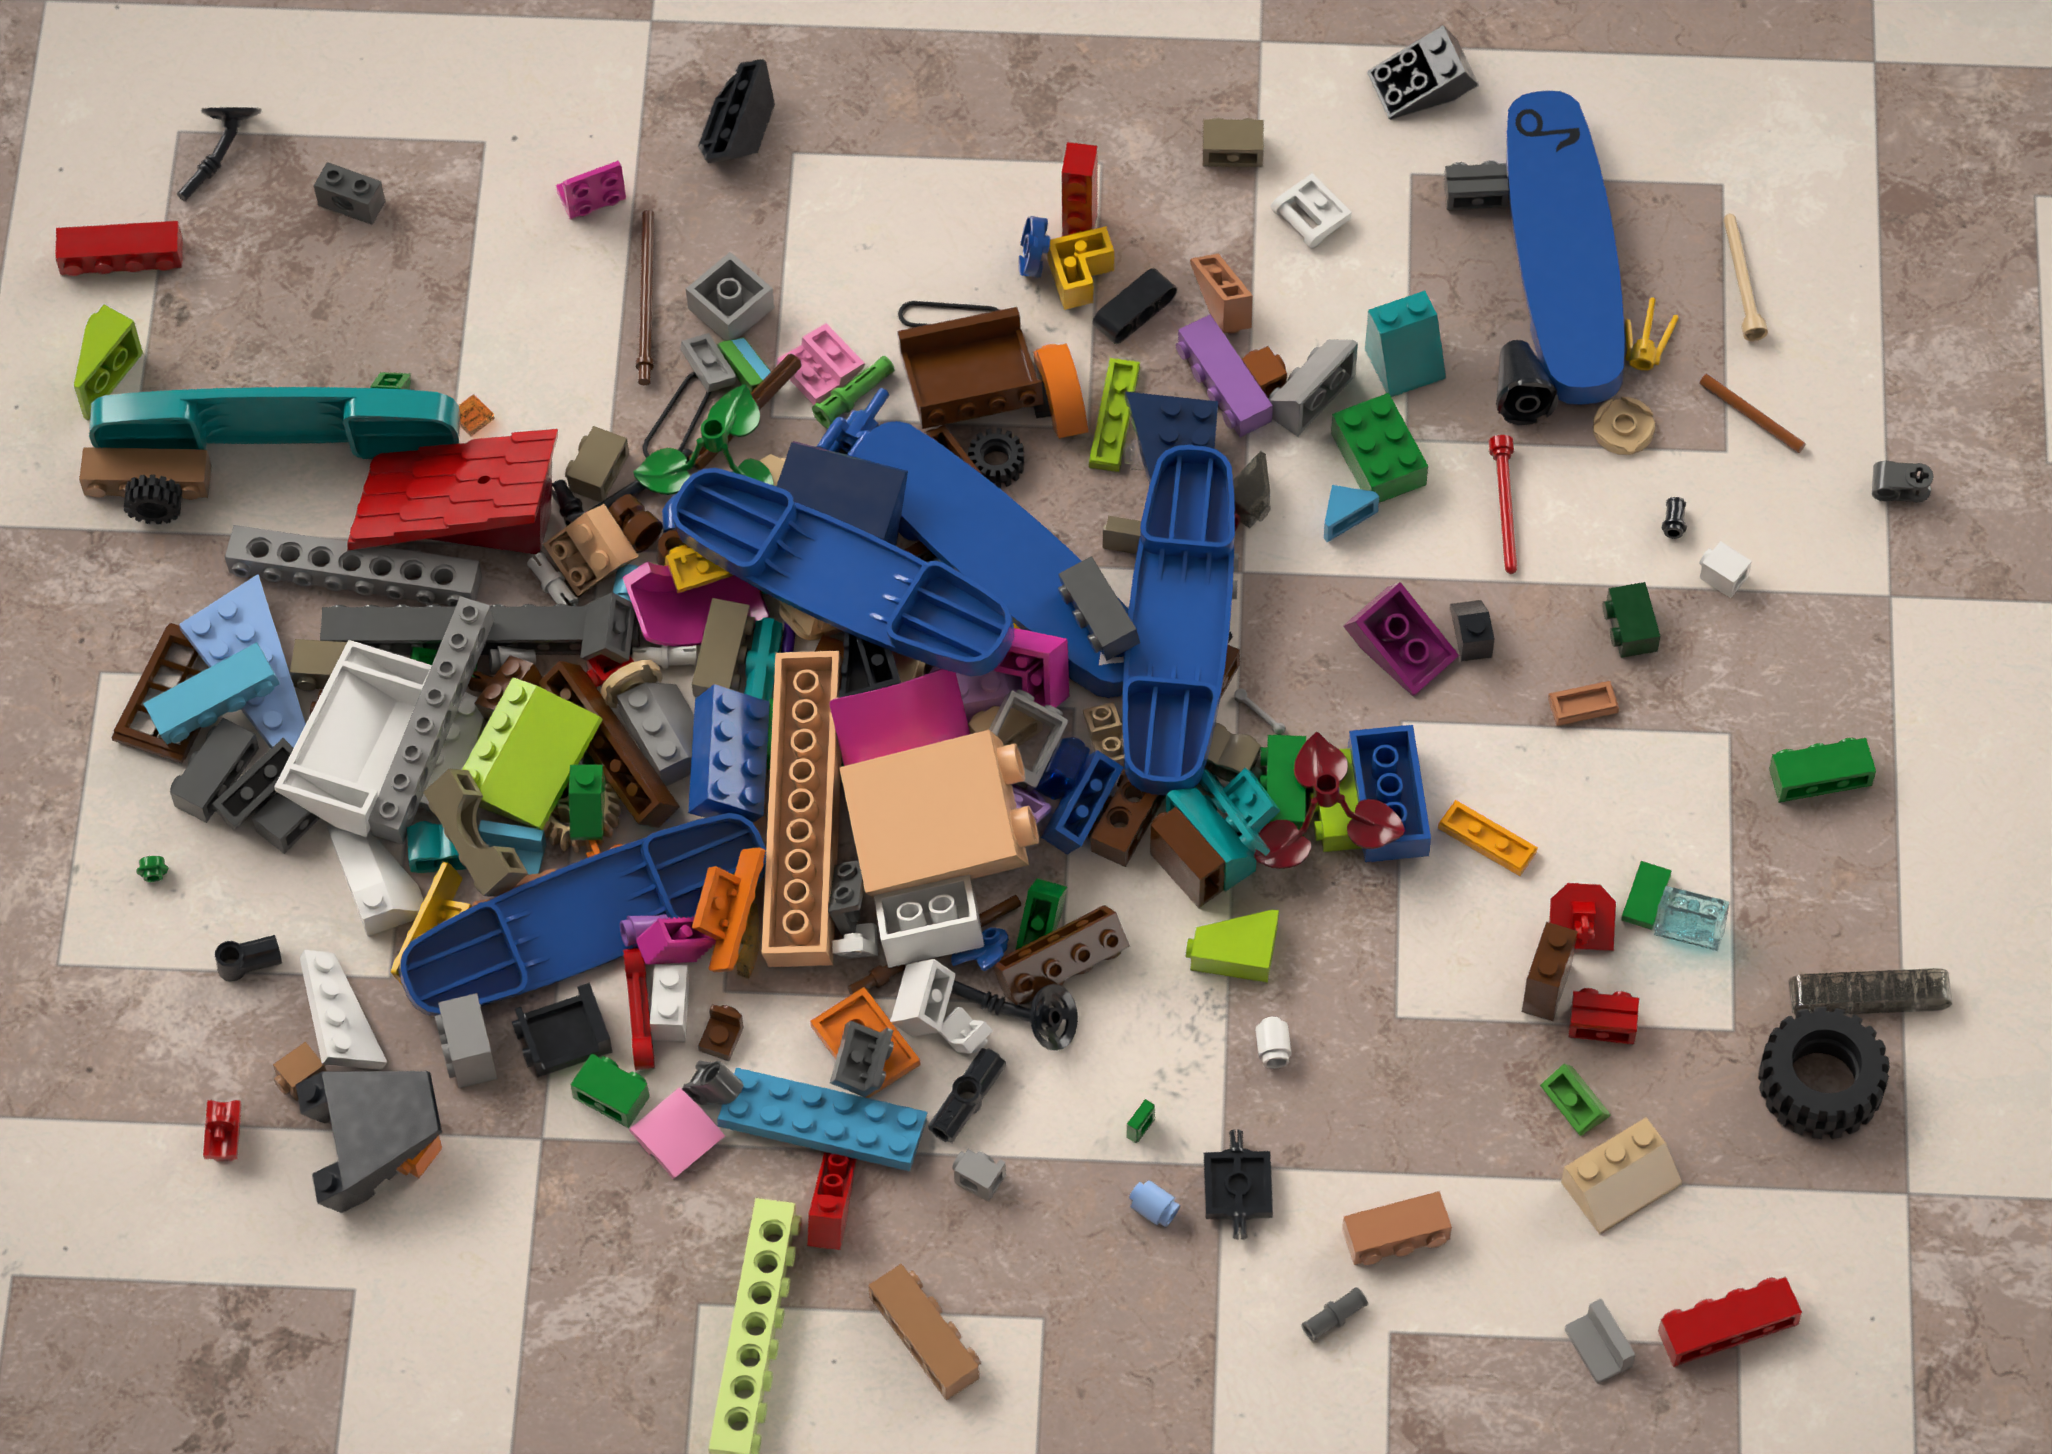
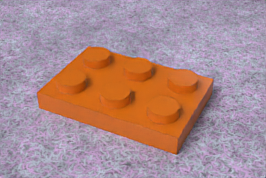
(864, 1010)

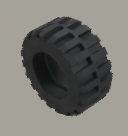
(1832, 1035)

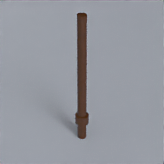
(880, 975)

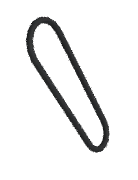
(667, 409)

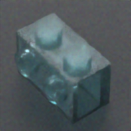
(1692, 920)

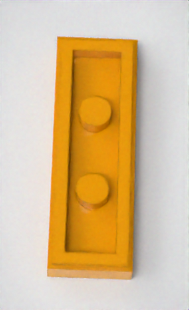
(1487, 838)

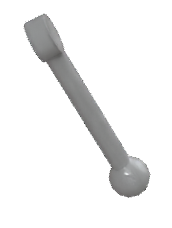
(1241, 696)

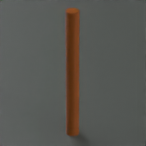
(1752, 413)

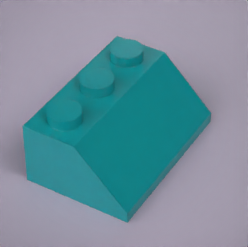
(1215, 829)

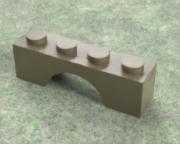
(455, 803)

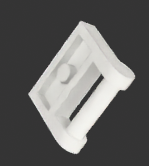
(1318, 204)

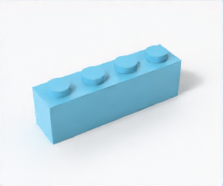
(212, 694)

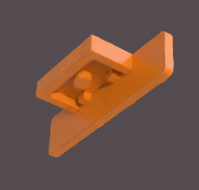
(726, 907)

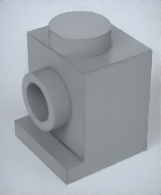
(978, 1173)

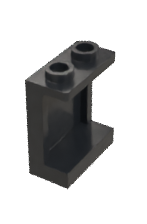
(563, 1033)

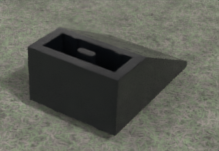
(1423, 75)

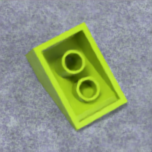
(106, 356)

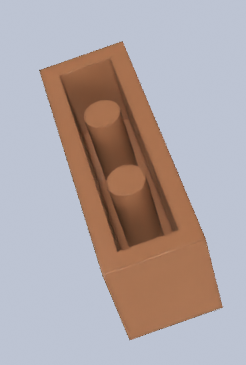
(1397, 1228)

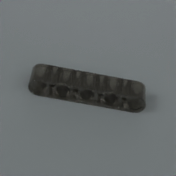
(1872, 991)

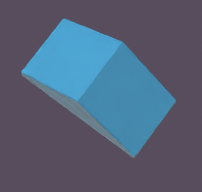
(1347, 509)

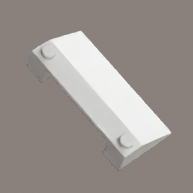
(353, 736)

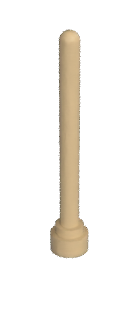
(1753, 325)

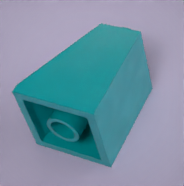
(1405, 344)

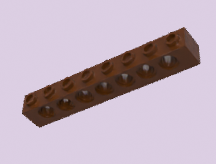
(1121, 843)

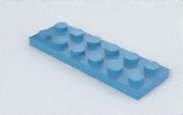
(825, 1120)

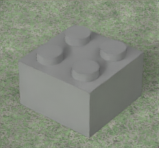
(730, 298)
(465, 1041)

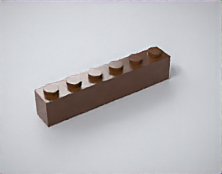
(614, 748)

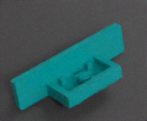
(1246, 804)

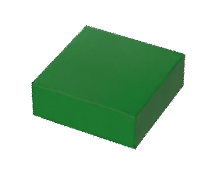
(1140, 1121)

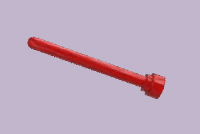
(1501, 449)

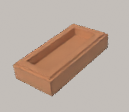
(1583, 703)

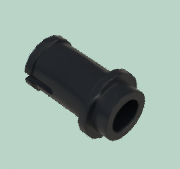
(565, 498)
(1674, 522)

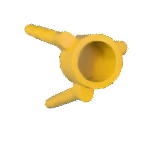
(1643, 353)

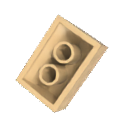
(1621, 1175)

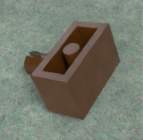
(494, 687)

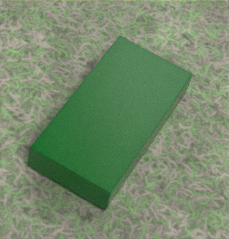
(1646, 895)

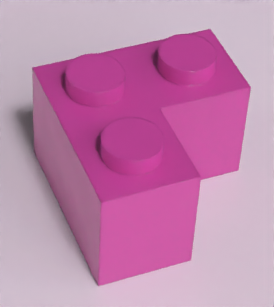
(1041, 664)

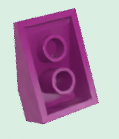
(1401, 638)

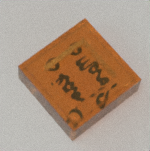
(474, 415)

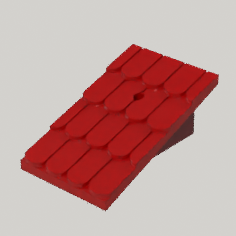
(461, 493)

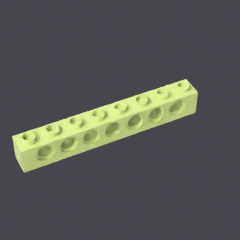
(767, 1219)

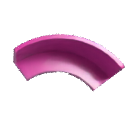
(682, 617)
(899, 717)

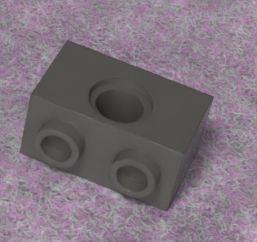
(349, 193)

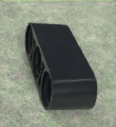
(1134, 306)

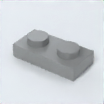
(708, 362)

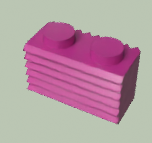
(673, 942)

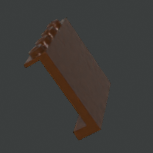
(969, 368)

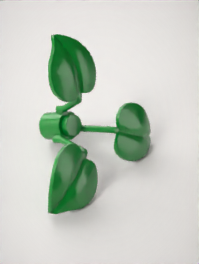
(733, 414)

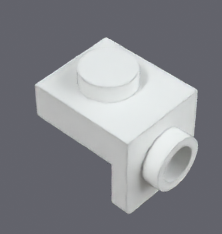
(963, 1032)

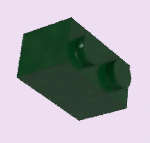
(1632, 620)

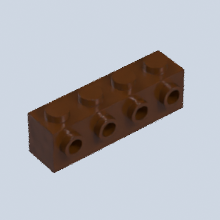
(1061, 955)

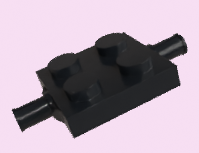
(1238, 1184)

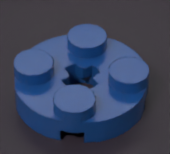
(1034, 244)

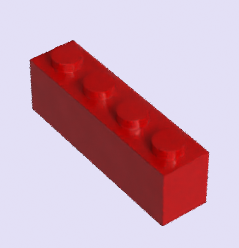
(1079, 188)
(118, 248)
(1729, 1320)

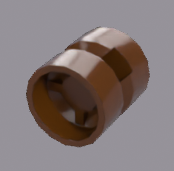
(637, 524)

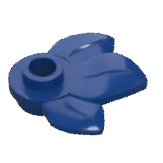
(994, 947)

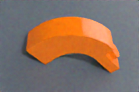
(1062, 389)

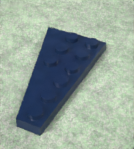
(1170, 422)

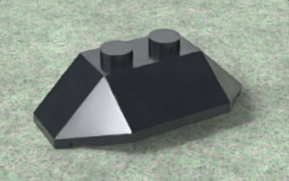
(739, 114)

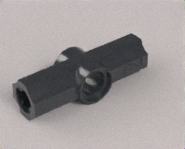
(957, 1110)

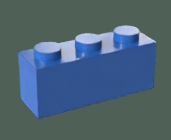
(1082, 803)

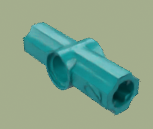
(761, 659)

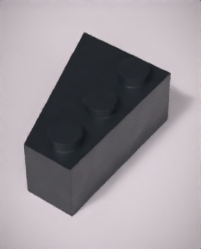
(866, 667)

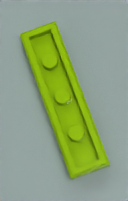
(1113, 415)

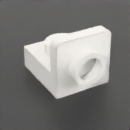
(858, 944)

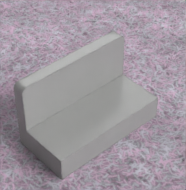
(1600, 1342)

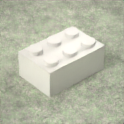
(929, 921)

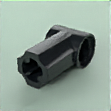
(249, 955)

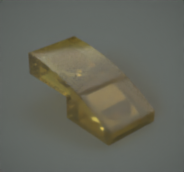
(751, 944)

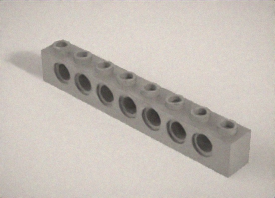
(311, 551)
(431, 720)

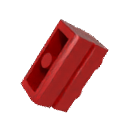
(1603, 1016)

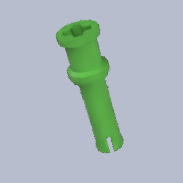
(843, 398)

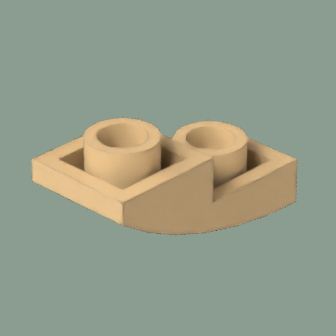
(1105, 731)

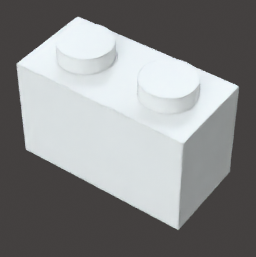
(923, 998)
(669, 1002)

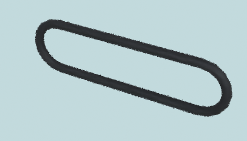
(938, 304)

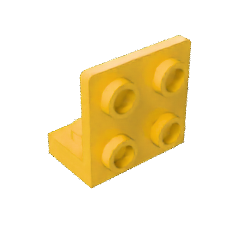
(692, 569)

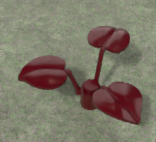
(1323, 768)

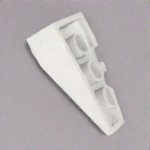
(377, 882)

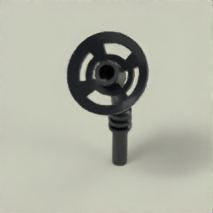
(231, 119)
(1042, 1018)

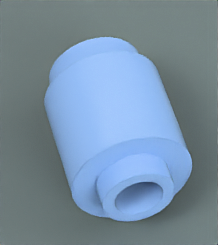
(1154, 1203)

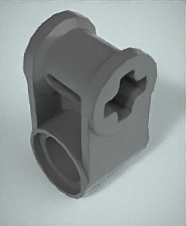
(1898, 481)
(713, 1084)

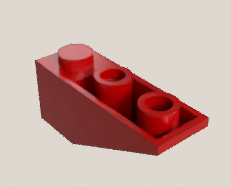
(831, 1201)

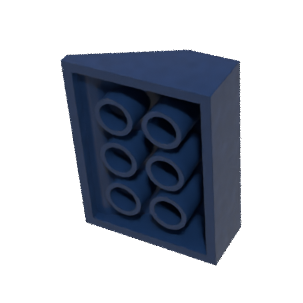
(846, 488)

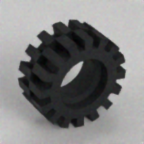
(1001, 443)
(153, 499)

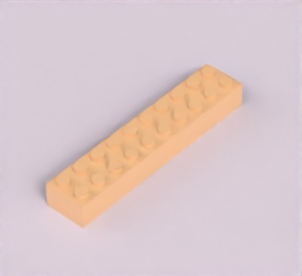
(802, 811)

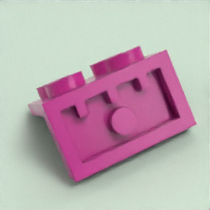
(592, 190)

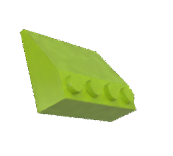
(528, 752)

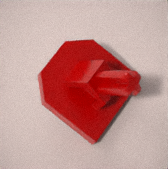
(1588, 911)

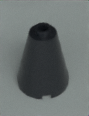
(1523, 385)

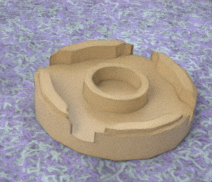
(1623, 426)
(628, 678)

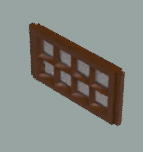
(169, 665)

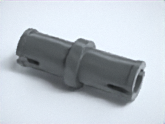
(1334, 1314)

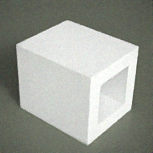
(1724, 569)

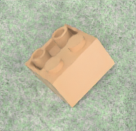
(590, 549)

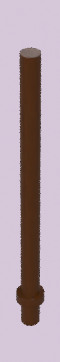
(645, 362)

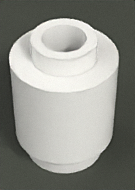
(1273, 1042)

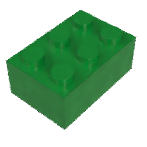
(1379, 448)

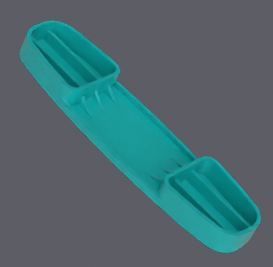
(367, 418)

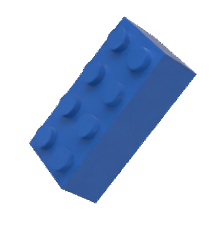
(728, 754)
(1390, 772)

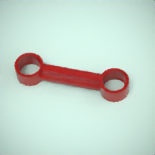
(639, 1009)

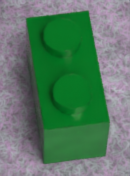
(610, 1089)

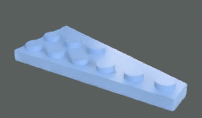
(233, 625)

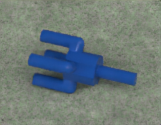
(850, 432)

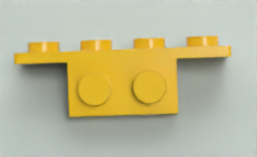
(435, 908)

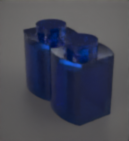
(1063, 768)

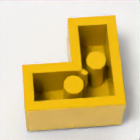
(1075, 260)

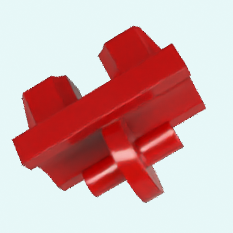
(222, 1130)

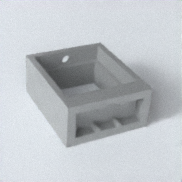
(1047, 715)

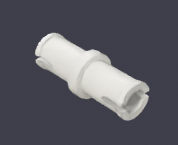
(551, 580)
(667, 656)

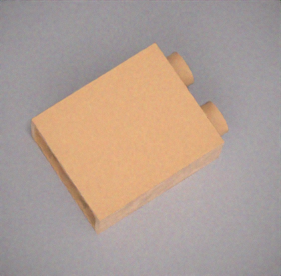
(938, 813)

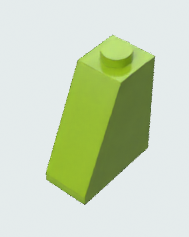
(1235, 946)

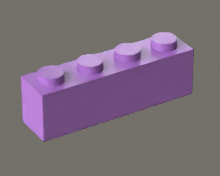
(1224, 376)

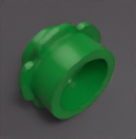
(152, 868)

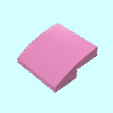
(825, 364)
(676, 1132)

